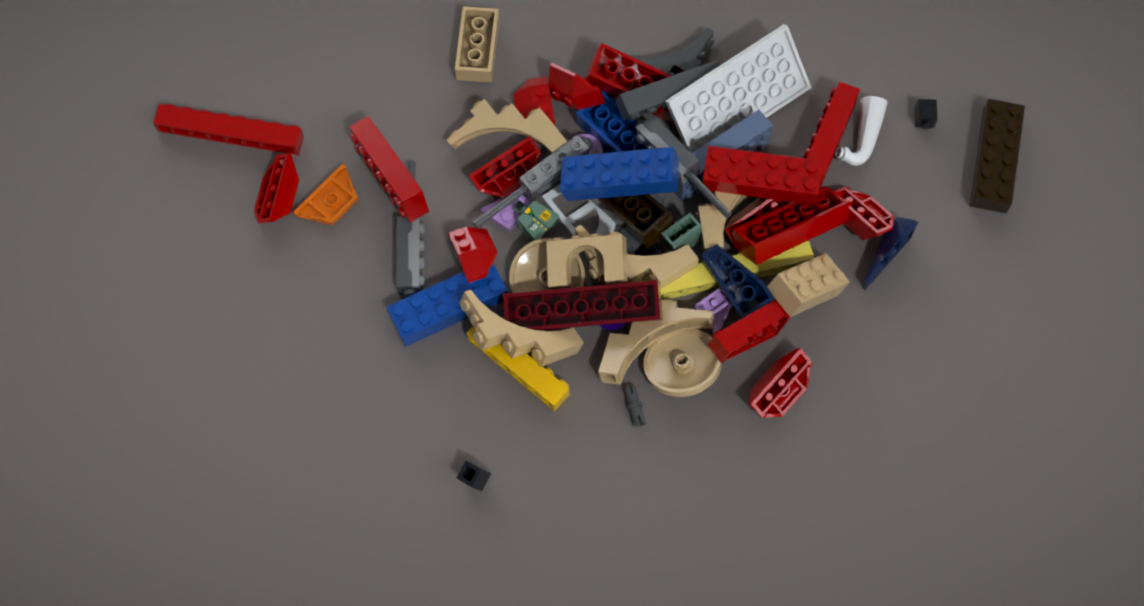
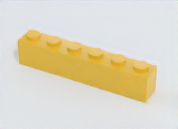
(527, 372)

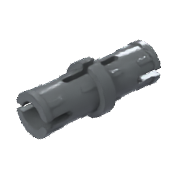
(634, 406)

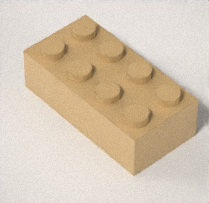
(477, 44)
(808, 284)

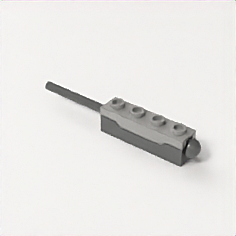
(656, 135)
(541, 176)
(409, 252)

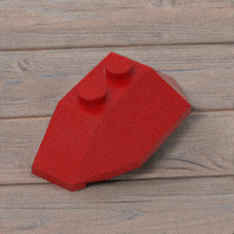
(573, 89)
(532, 95)
(502, 174)
(277, 190)
(755, 209)
(866, 215)
(474, 251)
(781, 385)

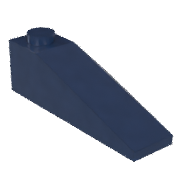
(890, 246)
(740, 284)

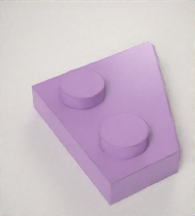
(507, 217)
(719, 304)

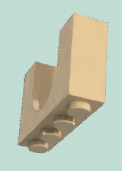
(562, 253)

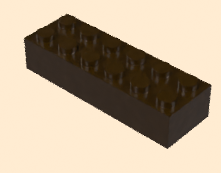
(997, 156)
(638, 215)

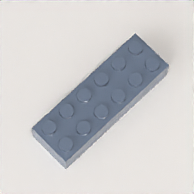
(747, 135)

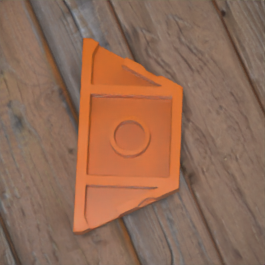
(330, 199)

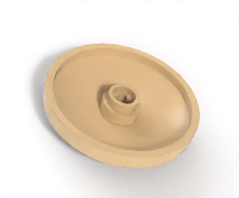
(529, 269)
(682, 363)

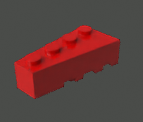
(749, 331)

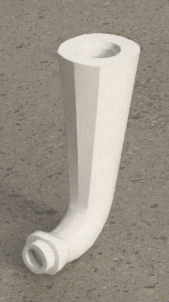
(871, 117)

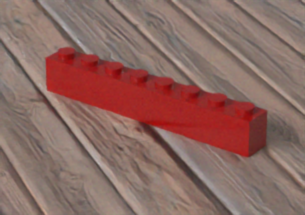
(228, 129)

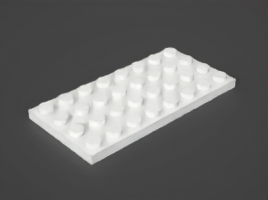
(753, 80)

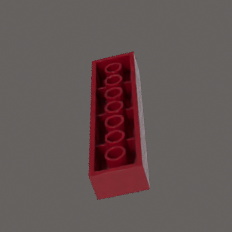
(585, 306)

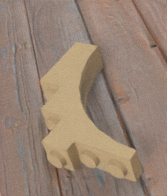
(508, 120)
(713, 220)
(661, 267)
(518, 340)
(623, 348)

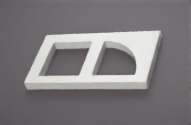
(606, 223)

